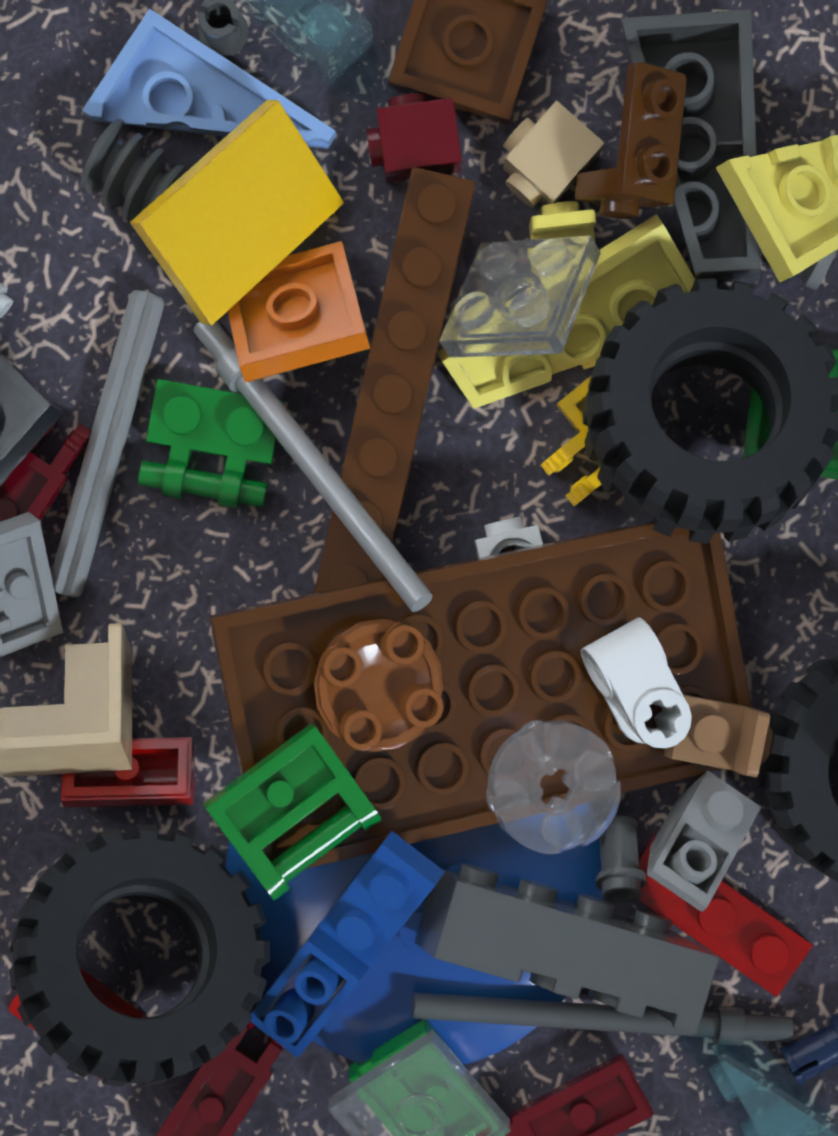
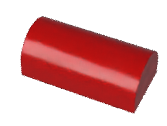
(159, 777)

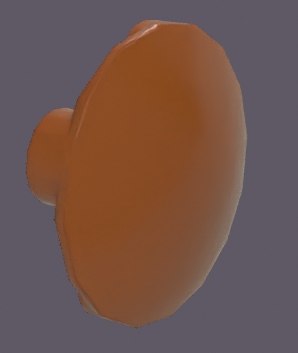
(379, 685)

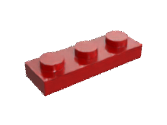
(732, 930)

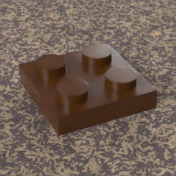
(468, 53)

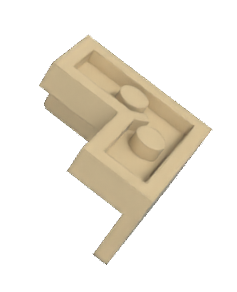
(86, 731)

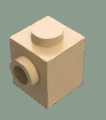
(549, 155)

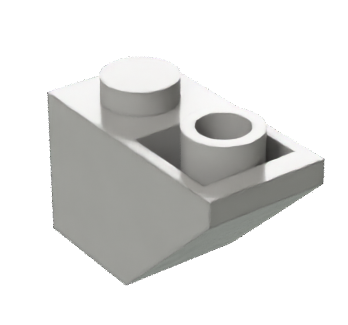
(700, 839)

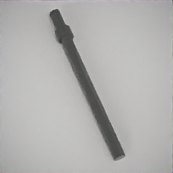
(724, 1025)

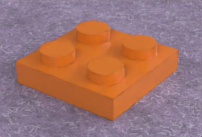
(298, 315)

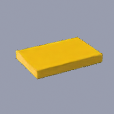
(238, 212)

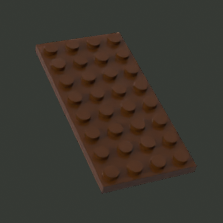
(507, 655)

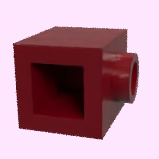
(415, 135)

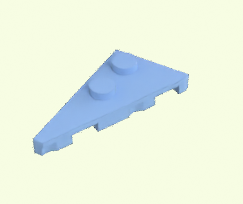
(184, 86)

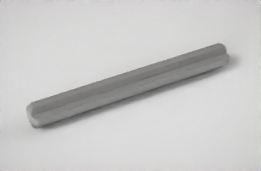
(106, 443)

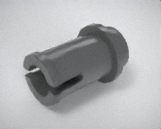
(225, 40)
(620, 871)

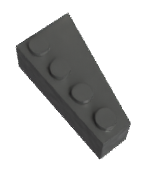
(716, 126)
(567, 945)

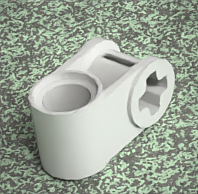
(632, 675)

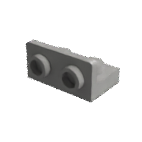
(26, 586)

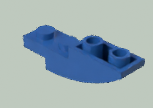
(346, 944)

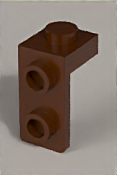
(646, 146)

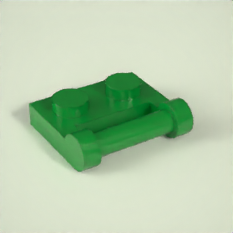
(281, 794)

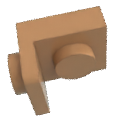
(724, 736)

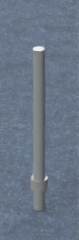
(316, 469)

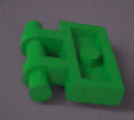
(210, 423)

